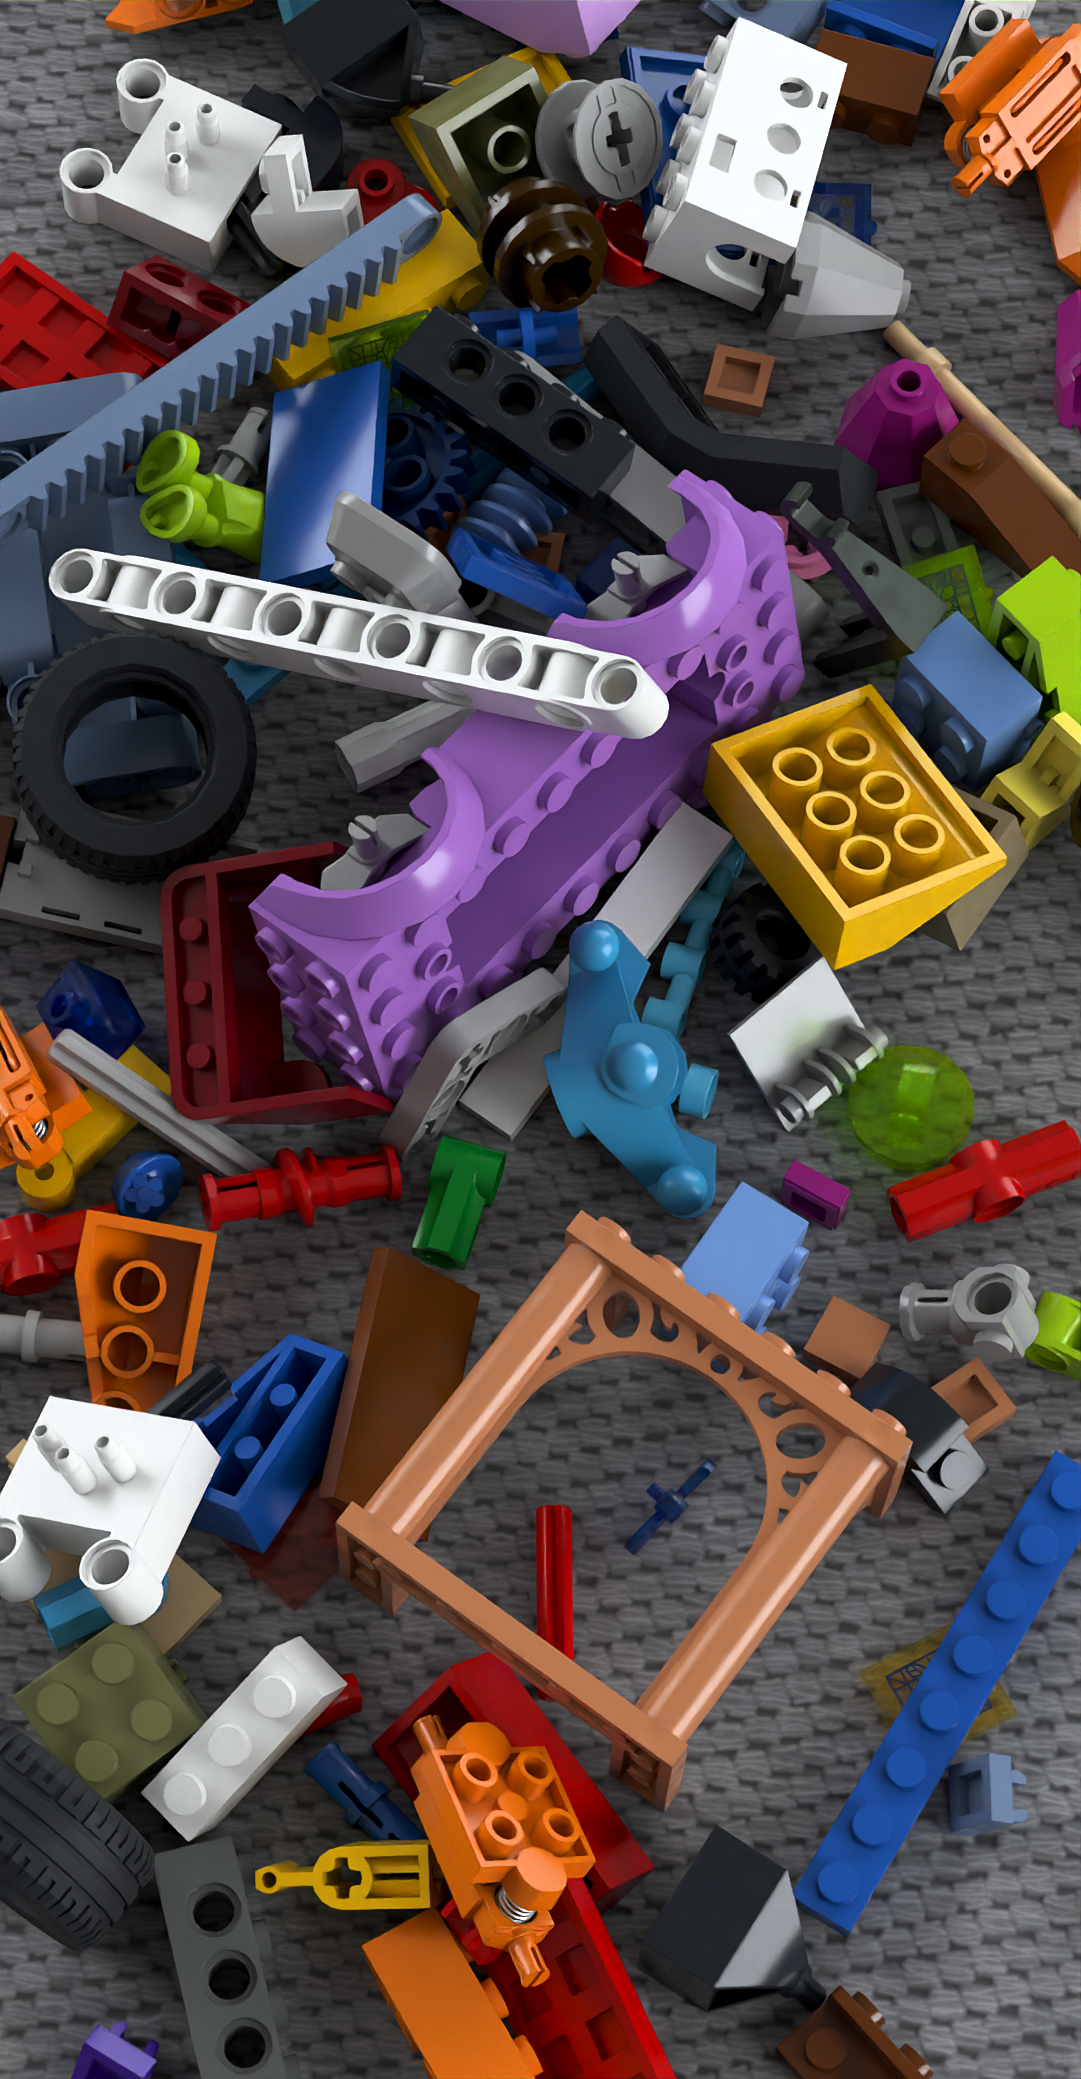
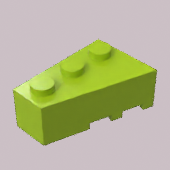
(1040, 636)

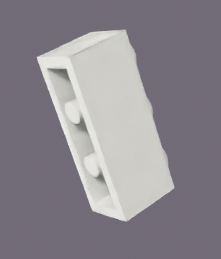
(244, 1738)

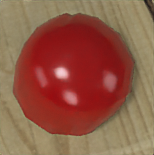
(626, 247)

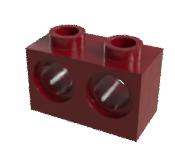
(170, 306)

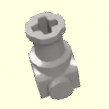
(983, 1310)

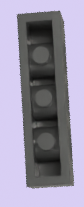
(186, 1883)

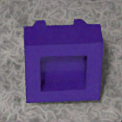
(110, 2057)

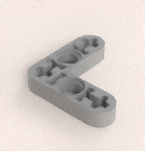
(458, 1052)

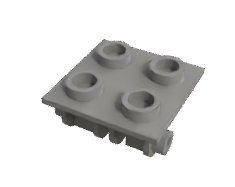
(805, 1044)

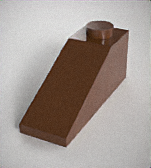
(996, 501)

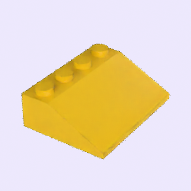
(849, 823)

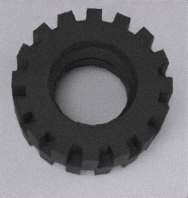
(744, 954)

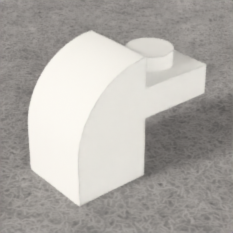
(293, 218)

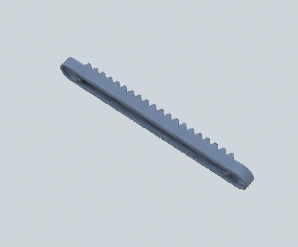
(214, 367)

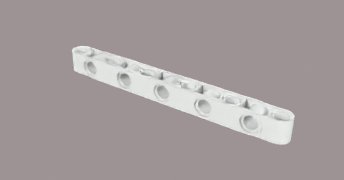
(364, 643)

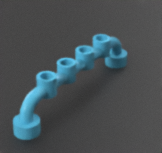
(685, 969)

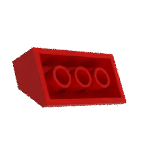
(490, 1692)

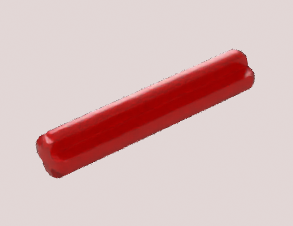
(554, 1579)

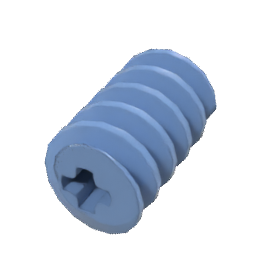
(510, 513)

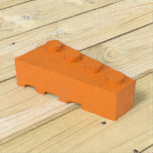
(443, 2005)

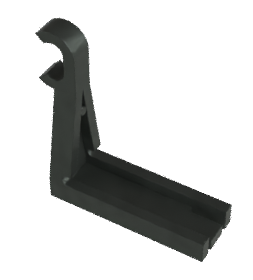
(895, 604)

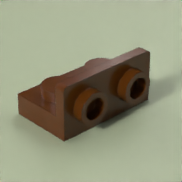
(847, 2043)

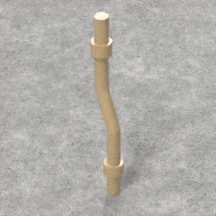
(969, 406)

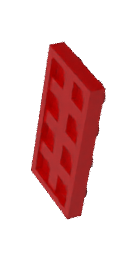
(57, 335)
(587, 2011)

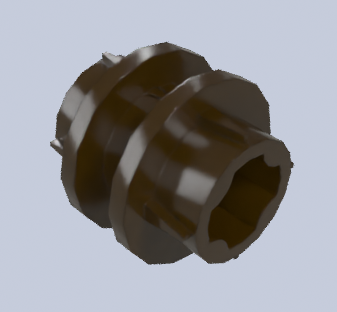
(542, 245)

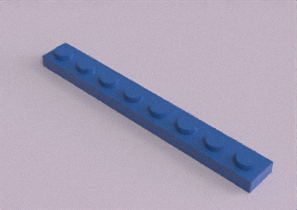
(945, 1701)

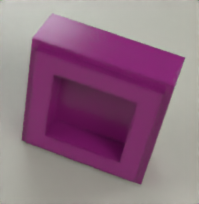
(814, 1195)

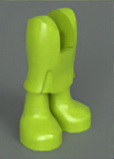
(194, 504)

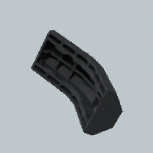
(682, 436)

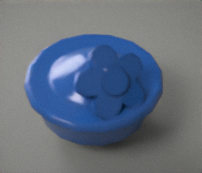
(147, 1184)

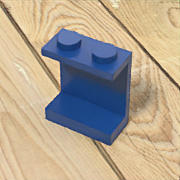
(902, 24)

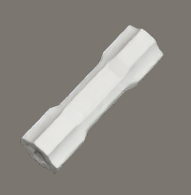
(389, 746)

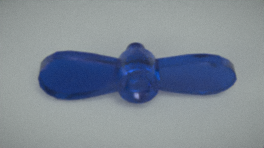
(669, 1505)

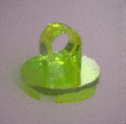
(910, 1108)

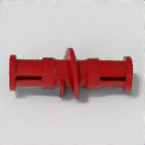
(299, 1186)

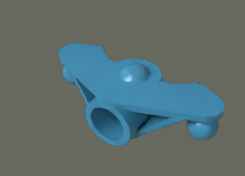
(625, 1074)

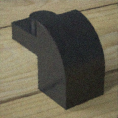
(319, 129)
(941, 1458)

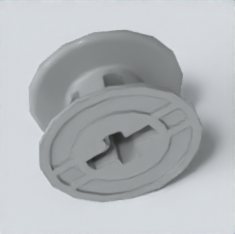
(599, 137)

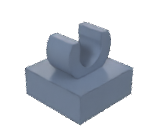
(983, 1794)

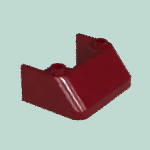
(227, 1008)

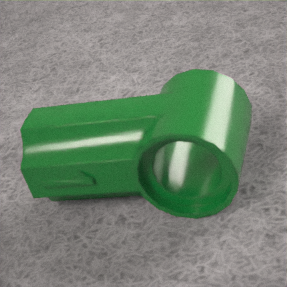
(460, 1187)

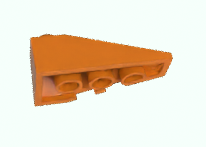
(140, 1305)

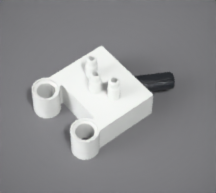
(187, 177)
(109, 1491)

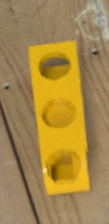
(86, 1142)

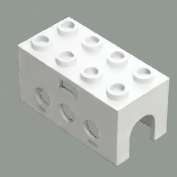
(742, 161)

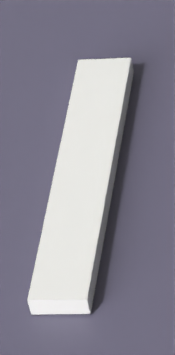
(645, 910)

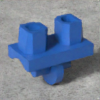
(543, 336)

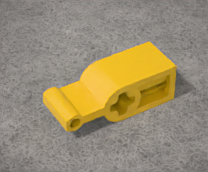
(377, 1887)

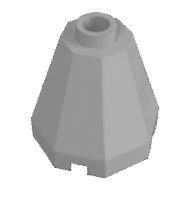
(832, 286)

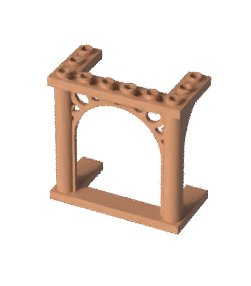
(599, 1278)

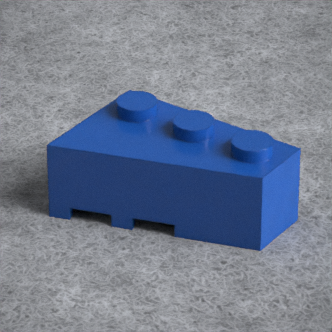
(270, 1440)

